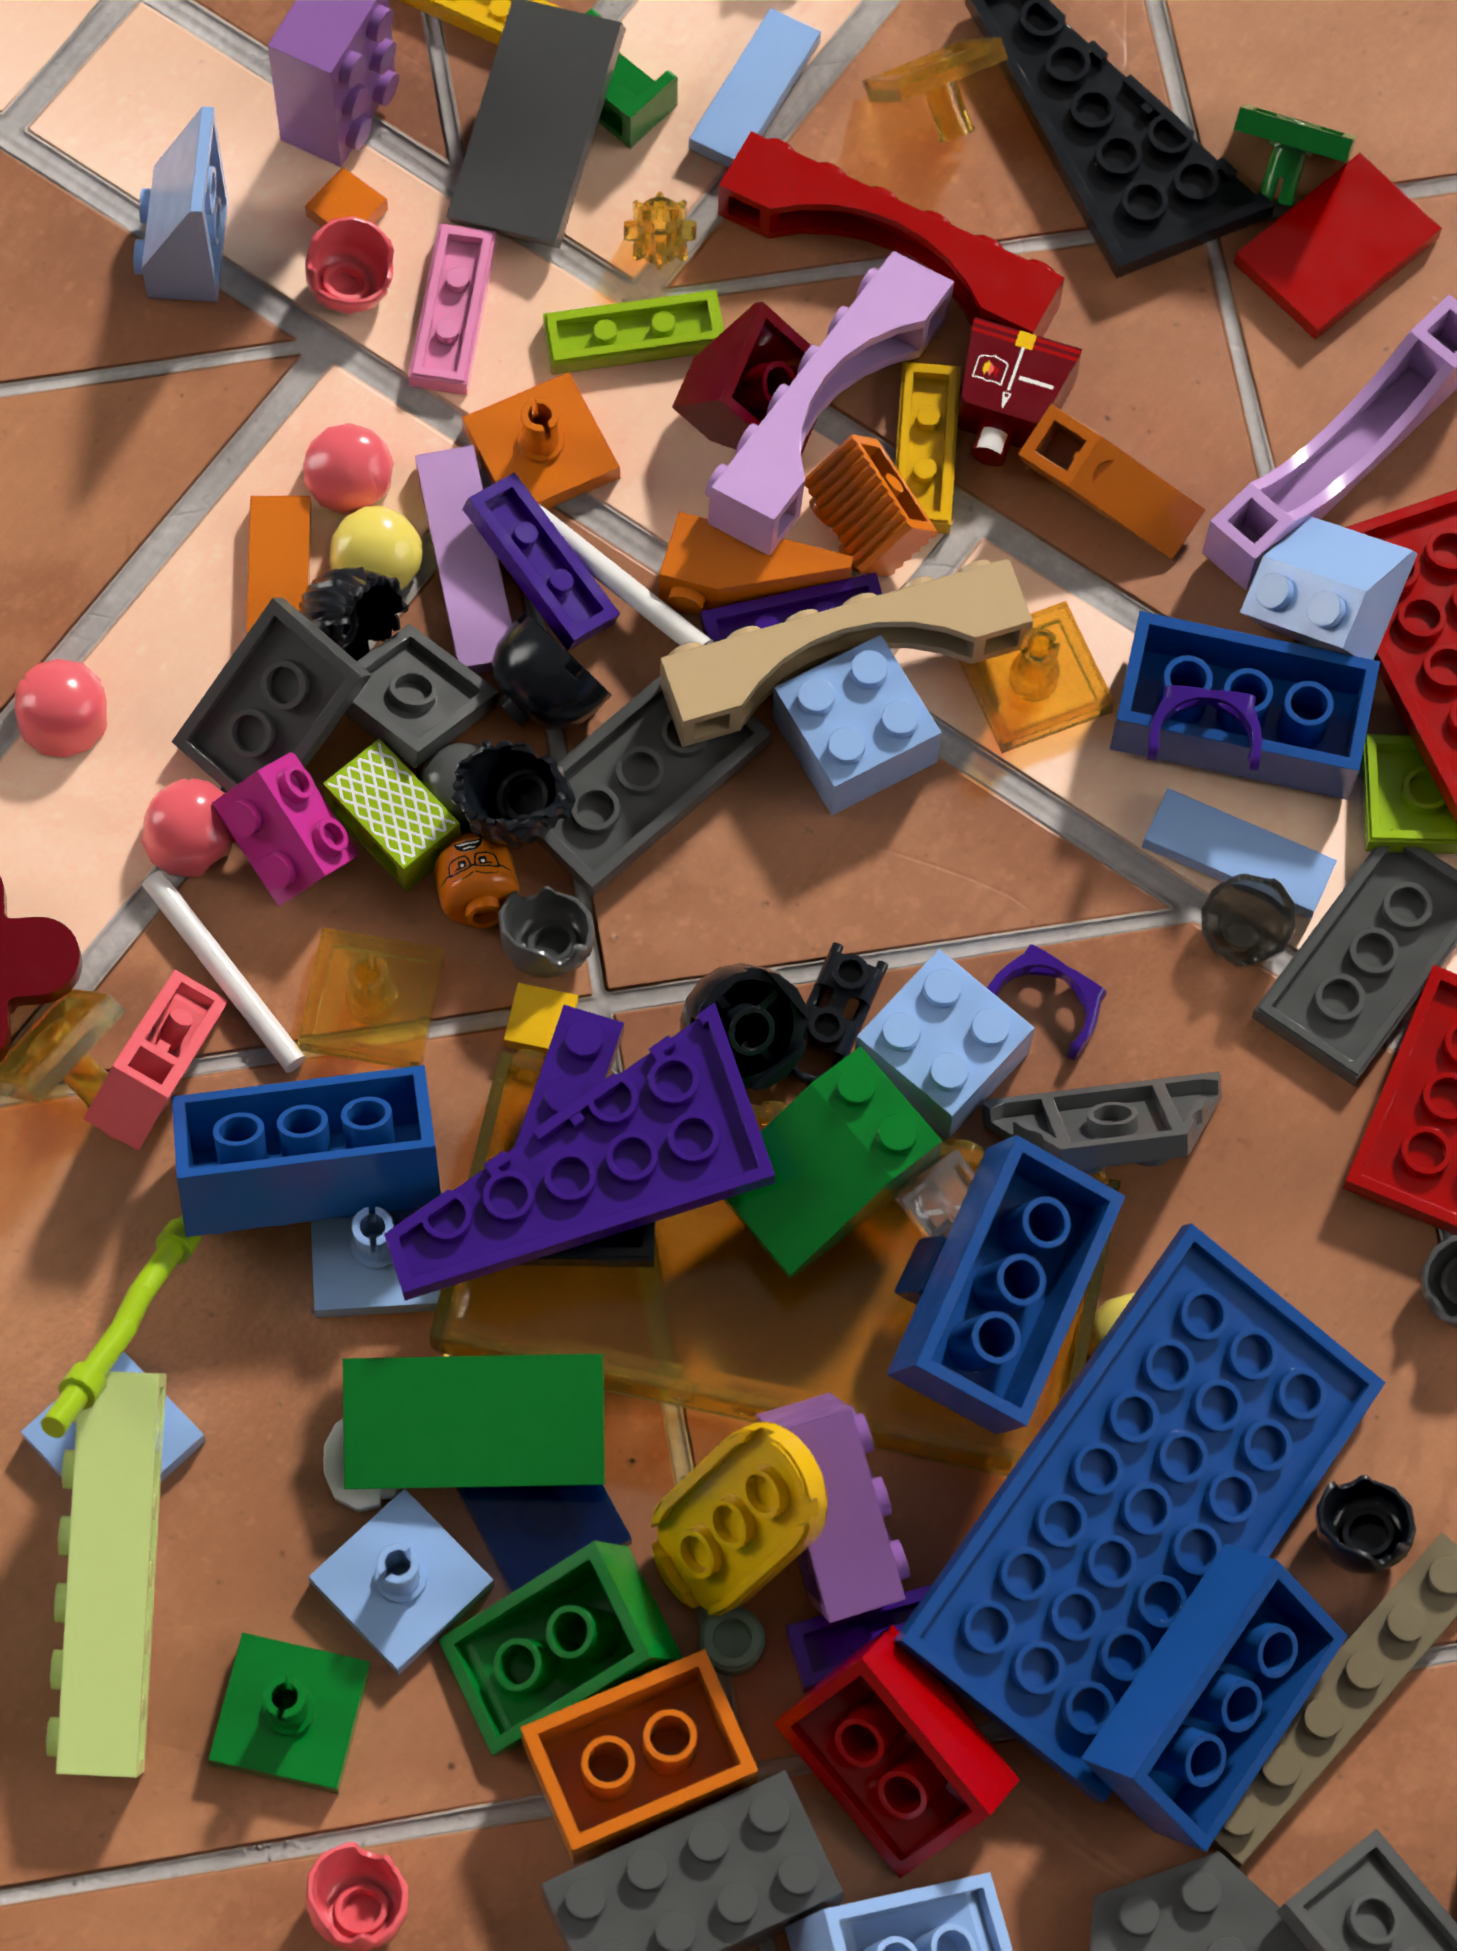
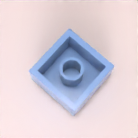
(856, 724)
(946, 1042)

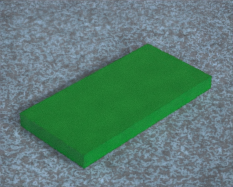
(474, 1421)

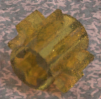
(663, 245)

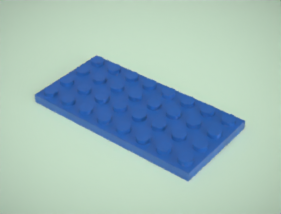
(1177, 1437)

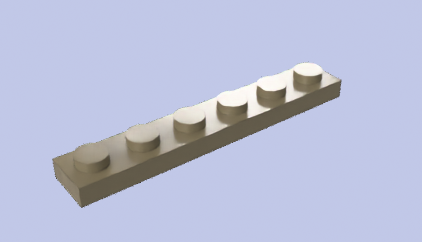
(1347, 1695)

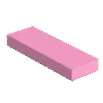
(452, 309)

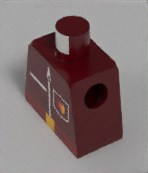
(1010, 386)

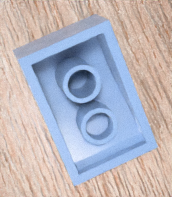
(185, 216)
(929, 1918)

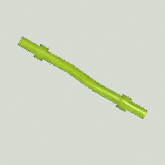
(87, 1379)

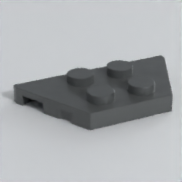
(1113, 1122)
(1190, 1909)

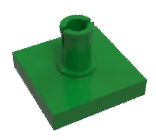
(1291, 144)
(290, 1713)

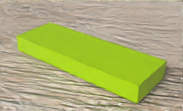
(632, 331)

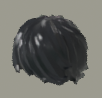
(354, 607)
(511, 793)

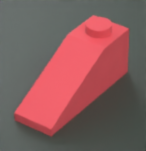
(155, 1060)

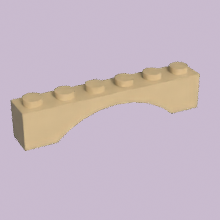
(958, 615)

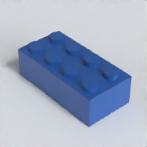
(1307, 702)
(304, 1150)
(1006, 1285)
(1215, 1697)

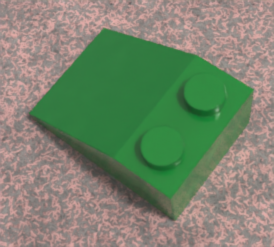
(835, 1162)
(558, 1642)

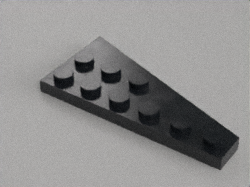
(1114, 143)

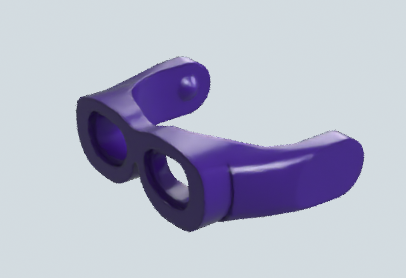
(1235, 704)
(1039, 962)

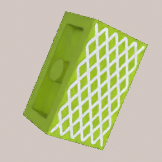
(391, 814)

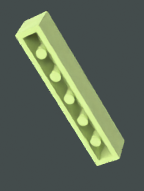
(108, 1580)

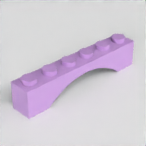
(887, 324)
(1344, 452)

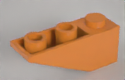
(1110, 481)

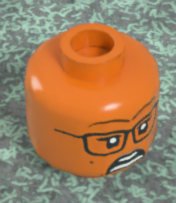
(474, 880)

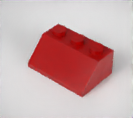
(897, 1753)

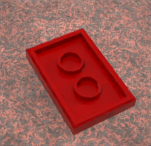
(1337, 245)

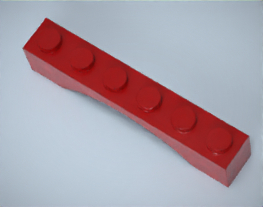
(789, 194)

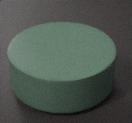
(733, 1641)

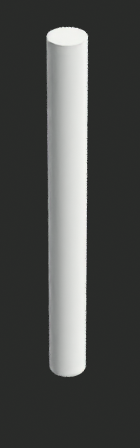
(630, 589)
(224, 971)

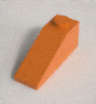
(716, 570)

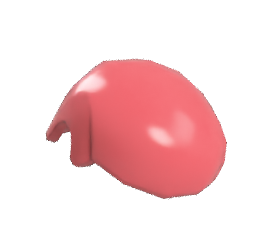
(349, 265)
(347, 468)
(61, 708)
(184, 829)
(356, 1898)

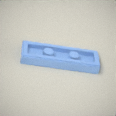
(755, 86)
(1230, 846)

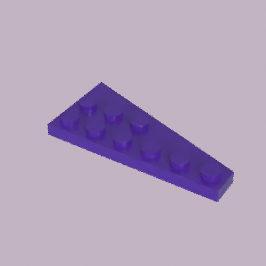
(616, 1158)

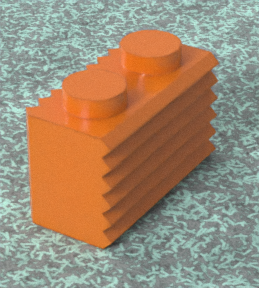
(868, 506)

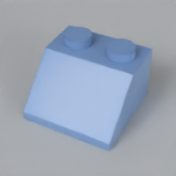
(1329, 587)

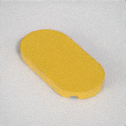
(739, 1518)

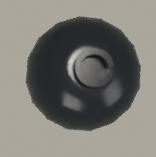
(543, 679)
(760, 1017)

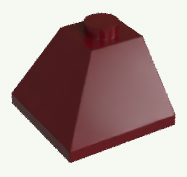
(739, 374)

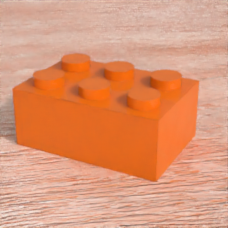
(638, 1756)

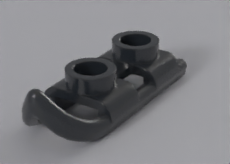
(827, 1028)

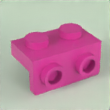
(285, 828)

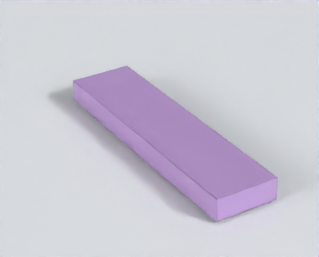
(464, 560)

